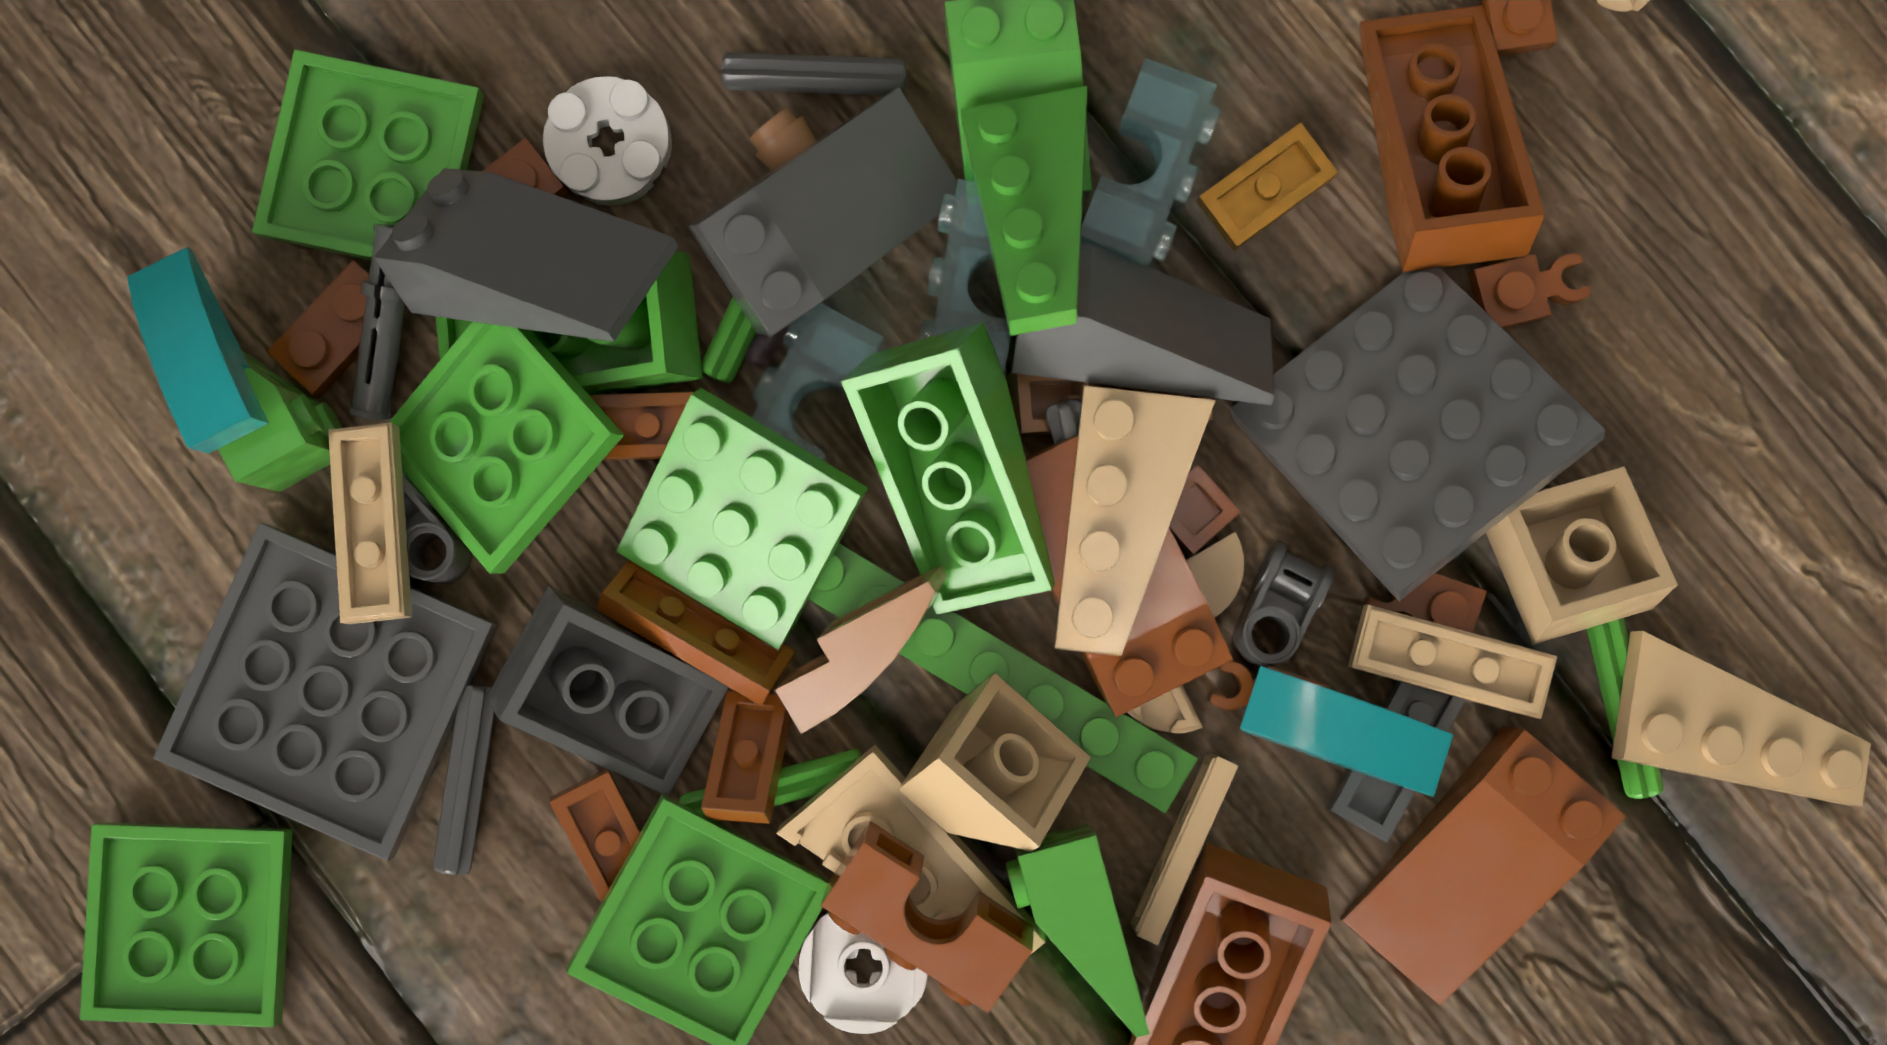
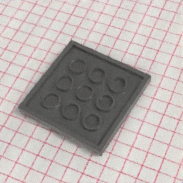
(1417, 427)
(319, 711)

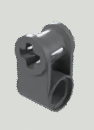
(422, 527)
(1287, 595)

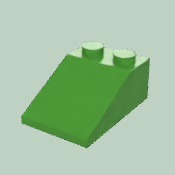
(1011, 53)
(290, 444)
(1077, 912)

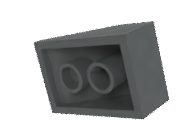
(604, 693)

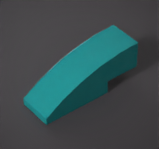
(194, 353)
(1346, 731)

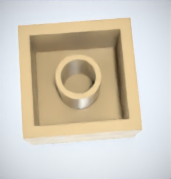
(1581, 556)

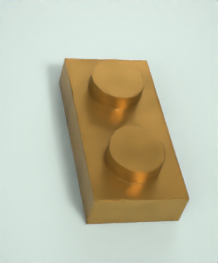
(1267, 186)

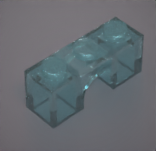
(1168, 116)
(950, 276)
(820, 356)

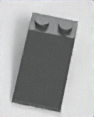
(826, 213)
(520, 258)
(1153, 336)

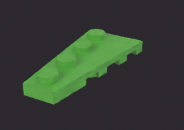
(1030, 193)

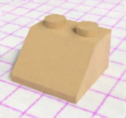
(996, 769)

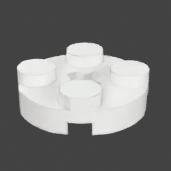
(579, 116)
(838, 995)

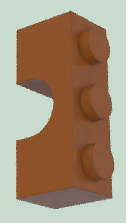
(967, 954)

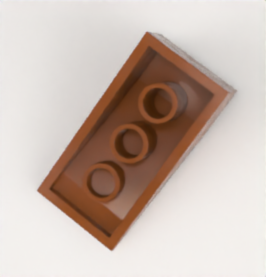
(1448, 140)
(1174, 627)
(1482, 863)
(1235, 954)

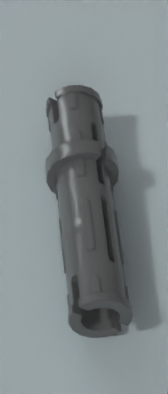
(379, 340)

